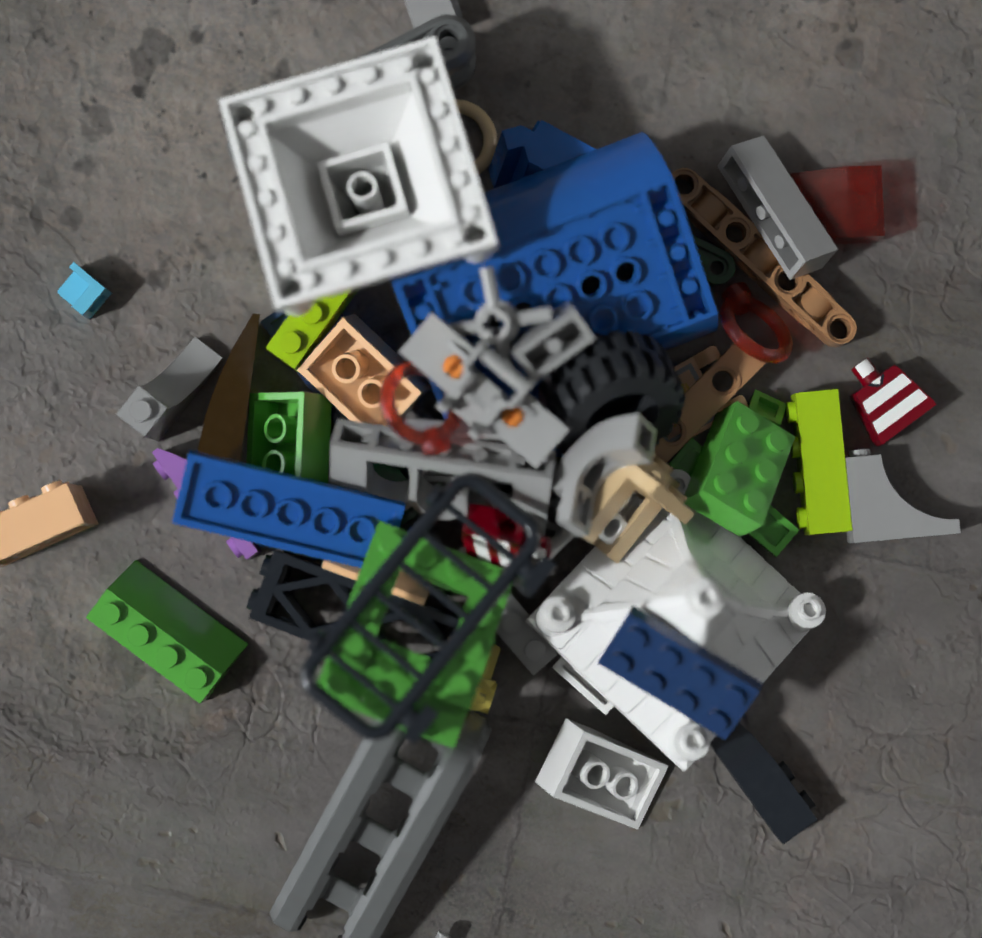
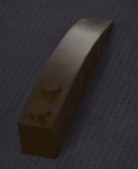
(227, 411)

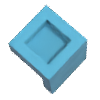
(83, 292)

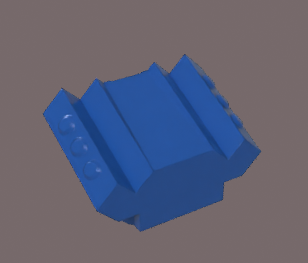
(530, 151)

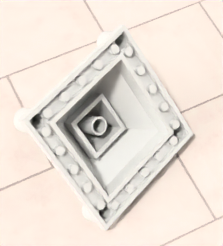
(357, 175)
(697, 584)

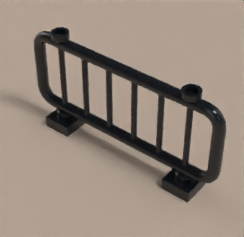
(404, 711)

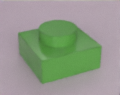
(767, 407)

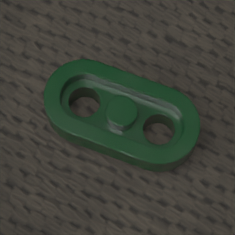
(712, 254)

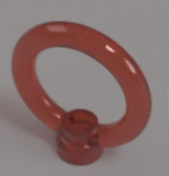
(739, 301)
(432, 440)

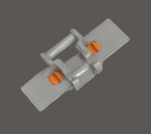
(475, 398)

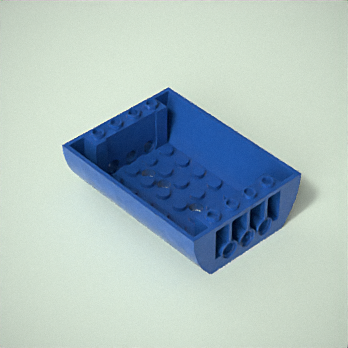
(574, 225)

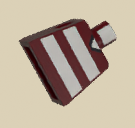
(887, 400)
(500, 528)

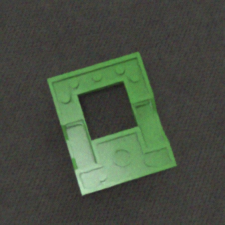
(457, 684)

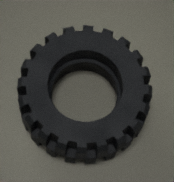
(613, 379)

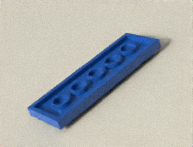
(281, 509)

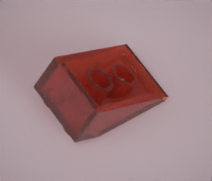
(846, 201)

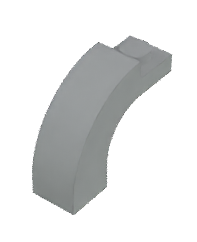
(592, 459)

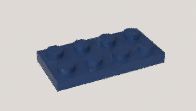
(679, 672)

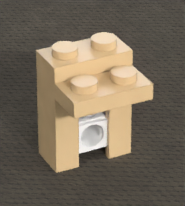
(629, 504)

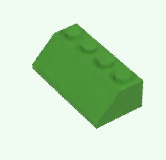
(167, 631)

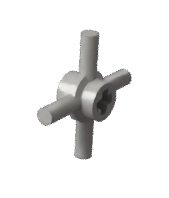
(503, 311)

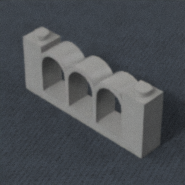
(360, 444)

